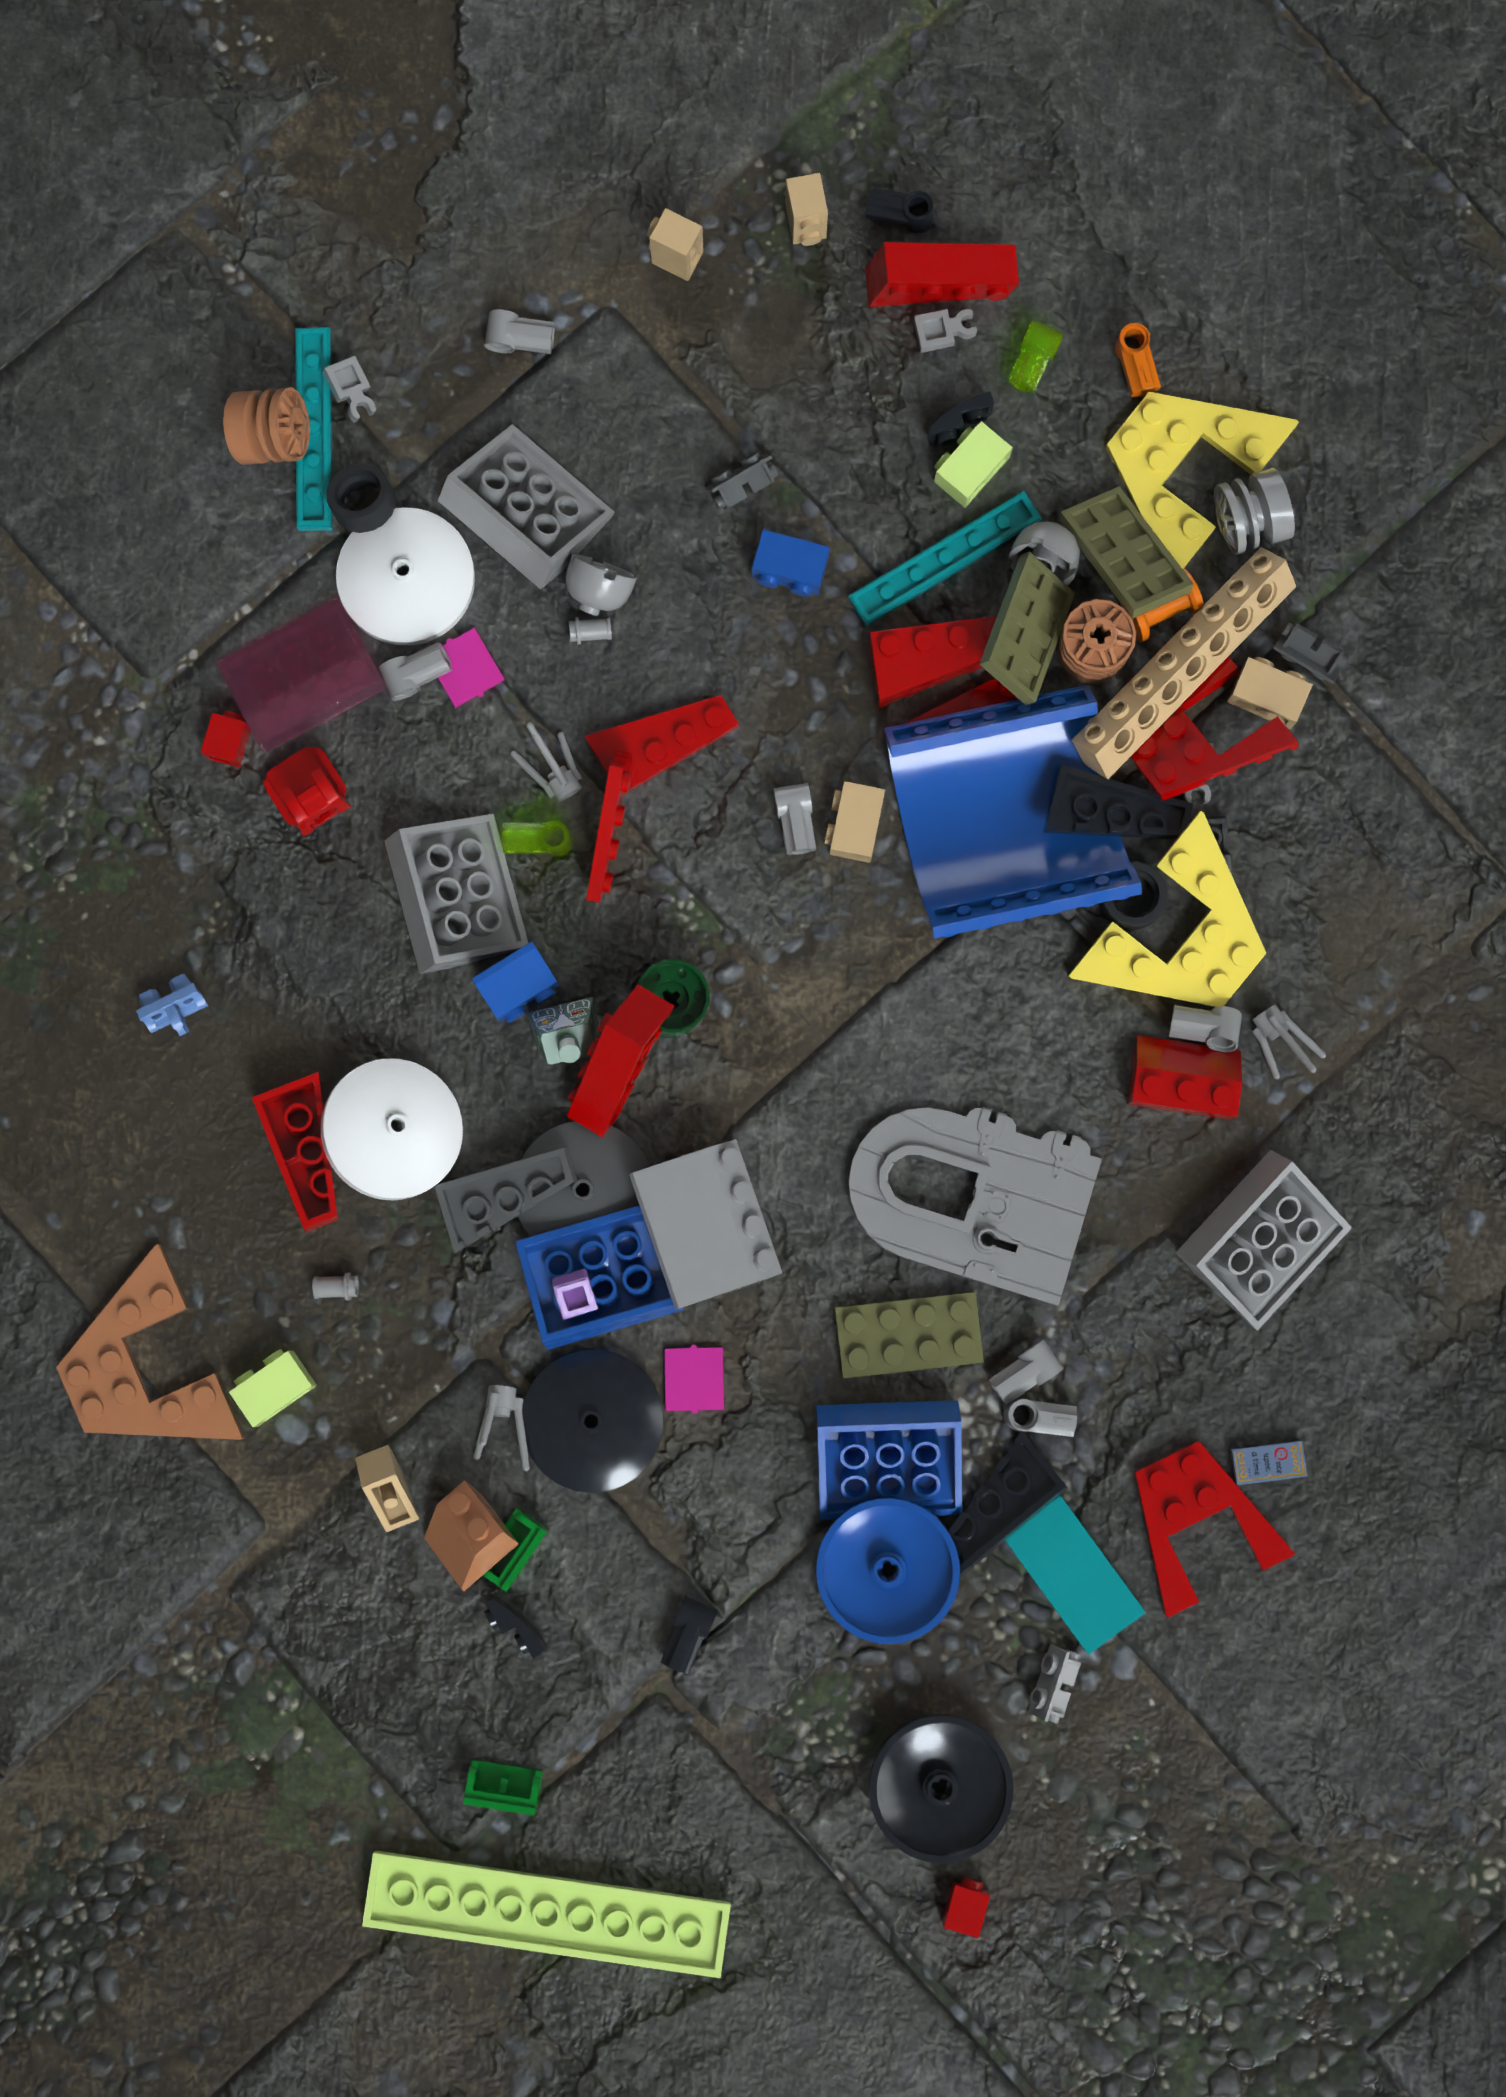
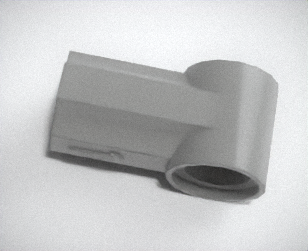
(509, 332)
(406, 674)
(795, 810)
(1216, 1027)
(1033, 1367)
(1044, 1417)

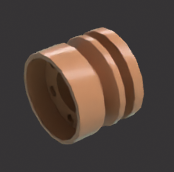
(266, 426)
(1082, 655)

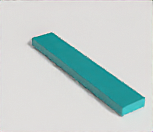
(315, 468)
(944, 559)

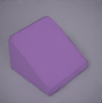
(574, 1294)

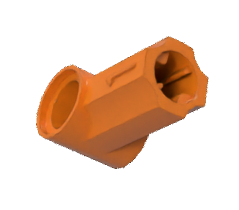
(1137, 363)

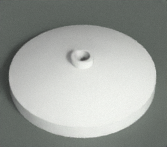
(410, 606)
(367, 1149)

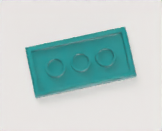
(1074, 1575)

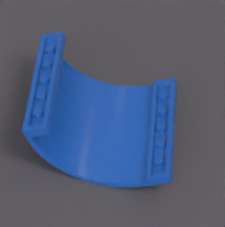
(976, 811)

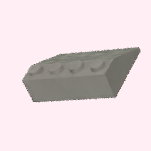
(524, 505)
(455, 892)
(705, 1224)
(1264, 1239)

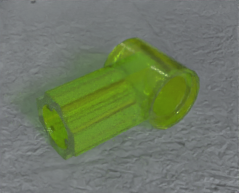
(1037, 350)
(533, 837)

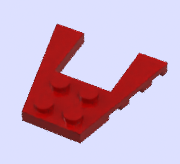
(1181, 758)
(1183, 1492)

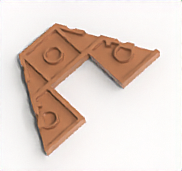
(106, 1381)

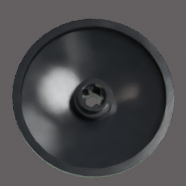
(626, 1412)
(949, 1821)

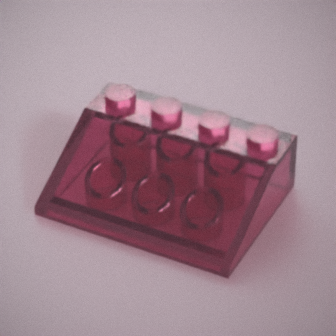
(301, 675)

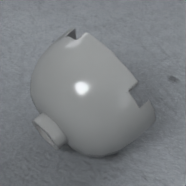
(1050, 545)
(598, 584)

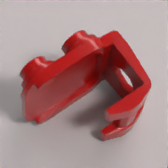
(307, 789)

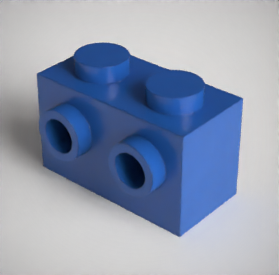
(790, 563)

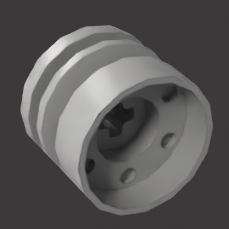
(1254, 511)

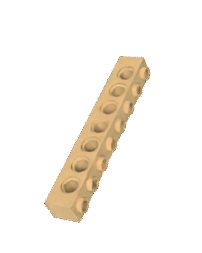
(1184, 662)

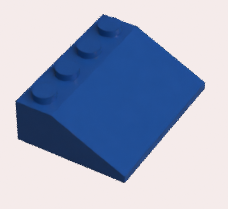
(619, 1267)
(890, 1453)

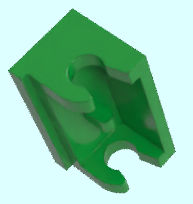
(529, 1535)
(503, 1787)

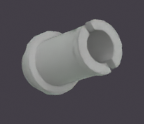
(589, 630)
(336, 1286)

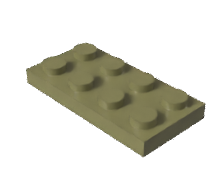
(1126, 552)
(1027, 628)
(909, 1335)

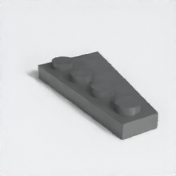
(497, 1195)

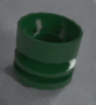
(689, 987)

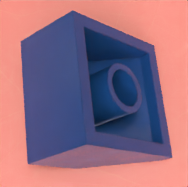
(516, 983)

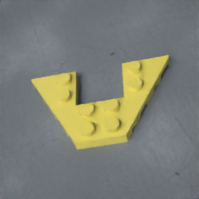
(1162, 435)
(1213, 956)

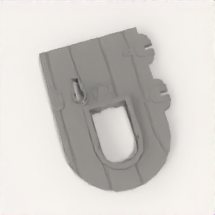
(1023, 1195)

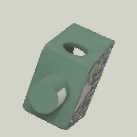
(565, 1030)

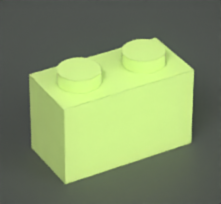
(972, 463)
(272, 1387)

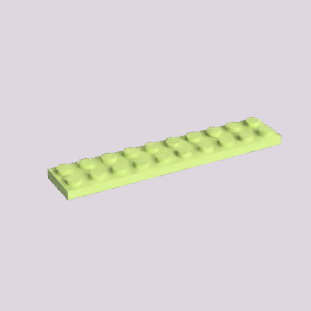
(546, 1914)

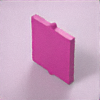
(472, 668)
(694, 1379)

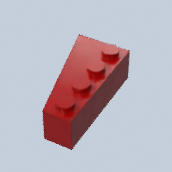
(940, 273)
(925, 656)
(617, 1060)
(293, 1128)

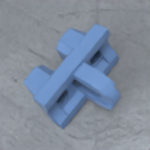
(171, 1009)

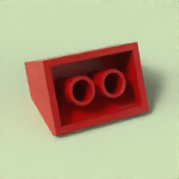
(1185, 1078)

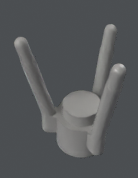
(562, 781)
(1276, 1024)
(499, 1404)

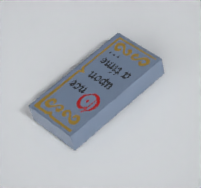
(1268, 1462)

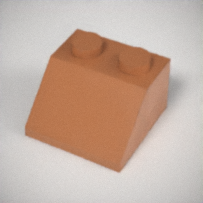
(468, 1535)

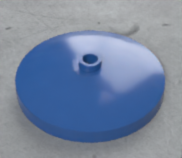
(881, 1605)

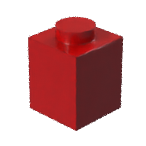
(226, 739)
(966, 1906)

